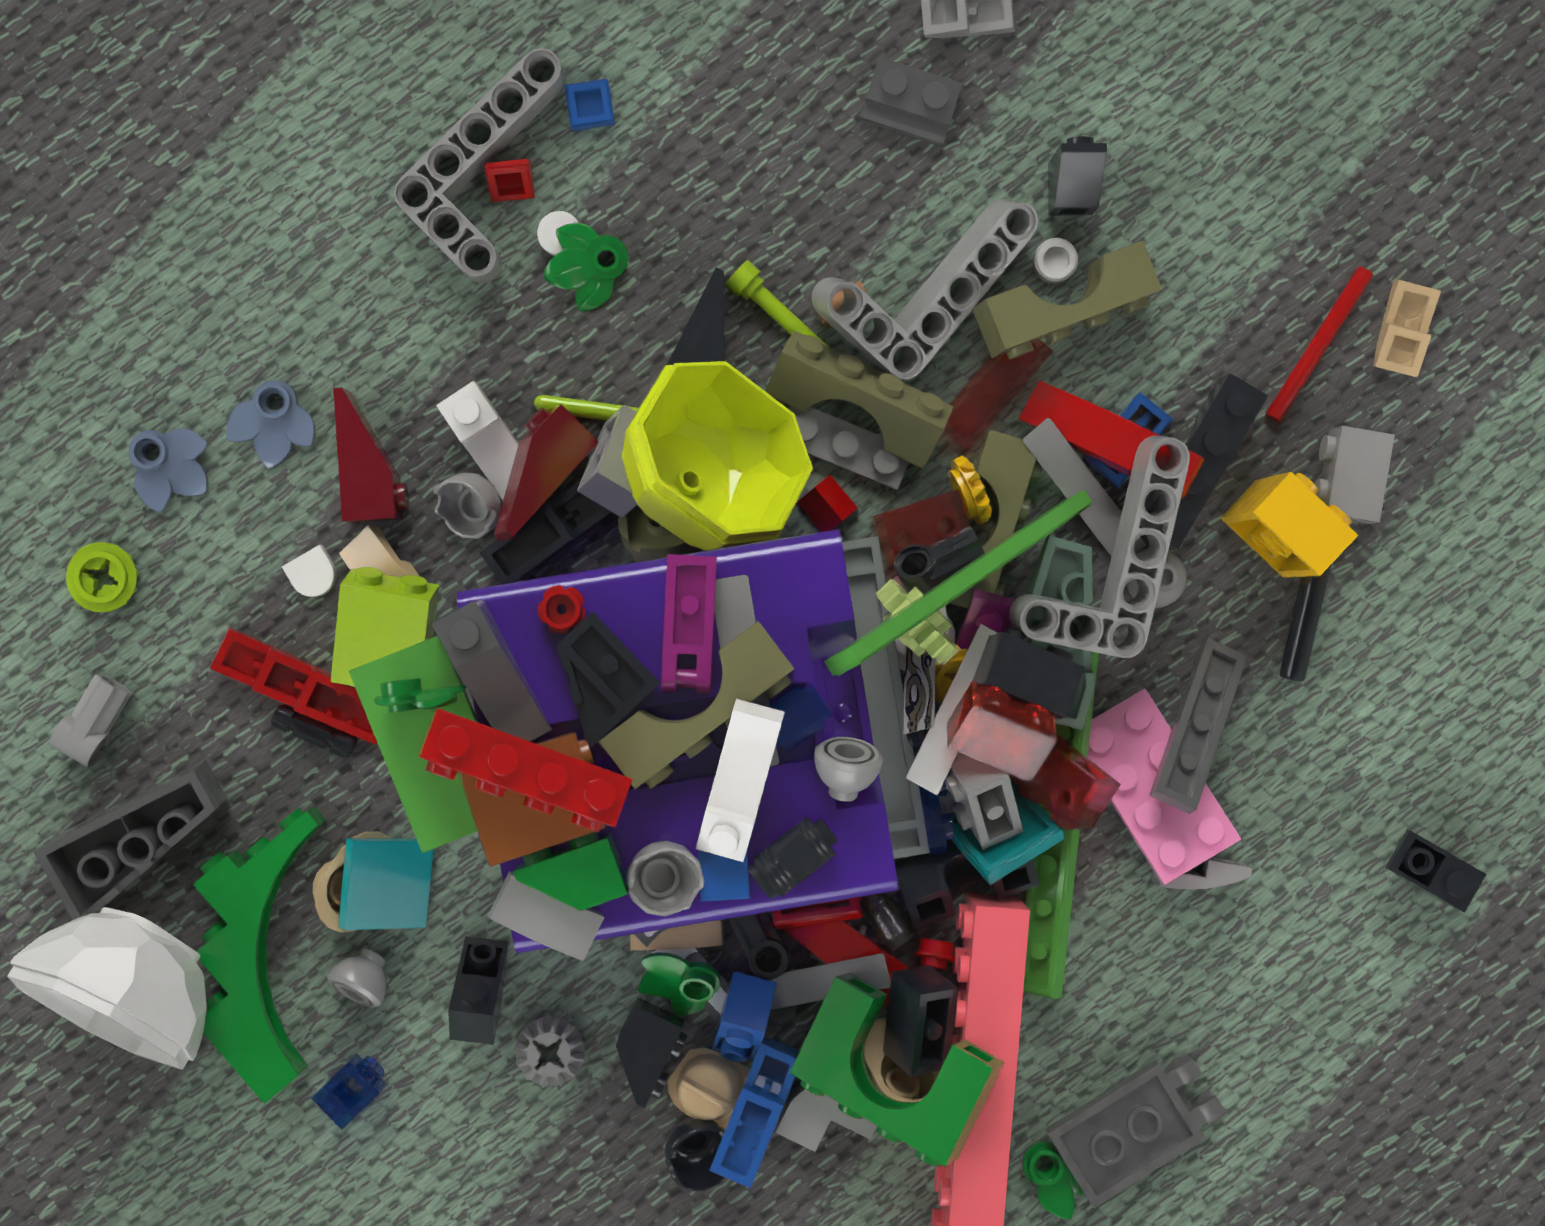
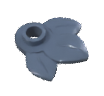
(271, 430)
(174, 468)

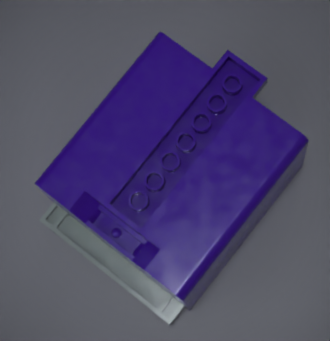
(812, 602)

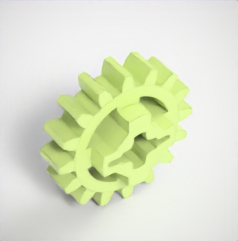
(926, 636)

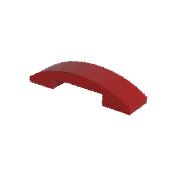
(841, 942)

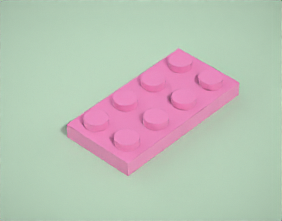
(1129, 747)

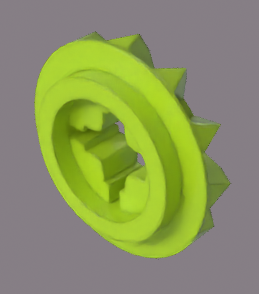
(84, 586)

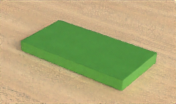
(432, 802)

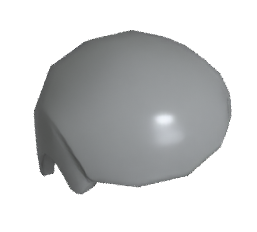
(468, 505)
(664, 878)

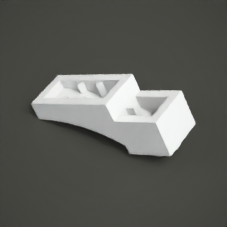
(482, 433)
(739, 780)

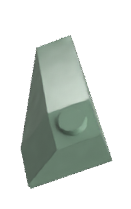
(1066, 575)

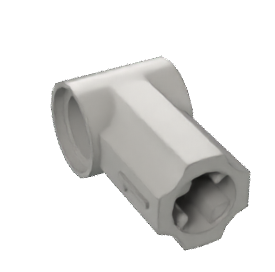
(88, 726)

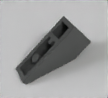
(491, 671)

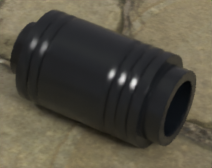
(793, 857)

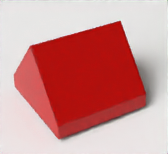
(510, 180)
(827, 504)

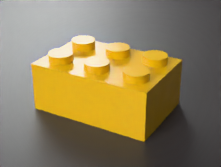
(1290, 525)

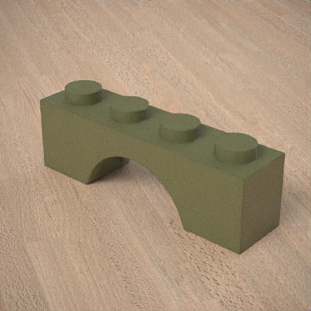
(1020, 317)
(815, 373)
(1005, 471)
(648, 743)

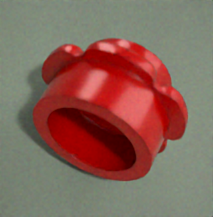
(549, 613)
(935, 953)

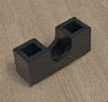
(931, 880)

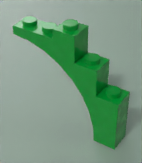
(245, 1020)

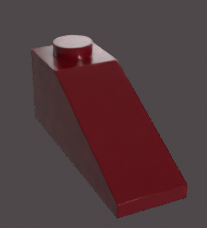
(541, 464)
(366, 475)

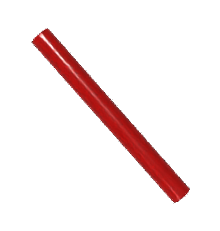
(1319, 344)

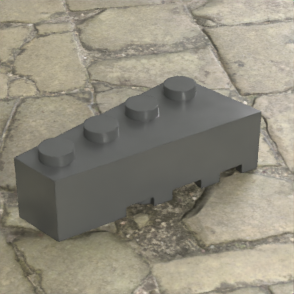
(126, 839)

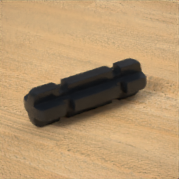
(313, 731)

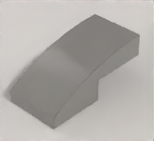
(966, 17)
(1209, 874)
(545, 918)

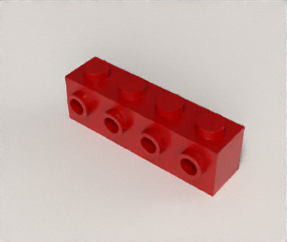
(524, 767)

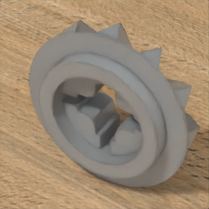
(546, 1031)

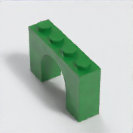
(835, 1066)

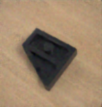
(602, 676)

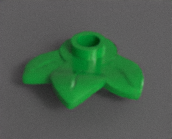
(579, 266)
(408, 695)
(679, 980)
(1053, 1185)

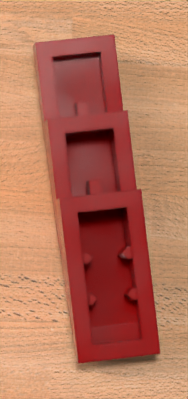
(1097, 430)
(292, 683)

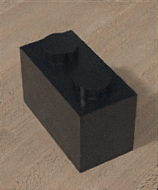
(1030, 672)
(920, 1019)

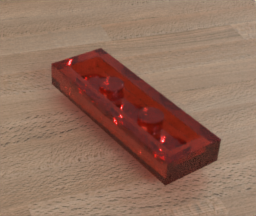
(990, 393)

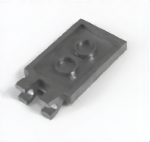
(1133, 1128)

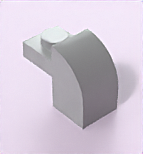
(808, 1116)

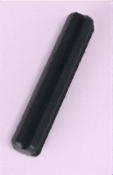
(1303, 626)

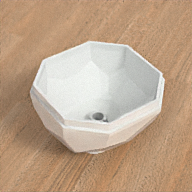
(119, 983)

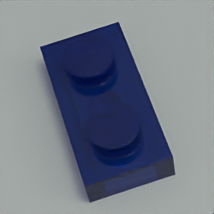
(938, 825)

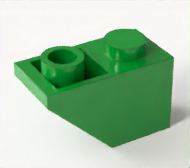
(576, 875)

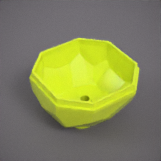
(730, 448)

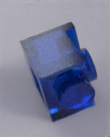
(341, 1101)

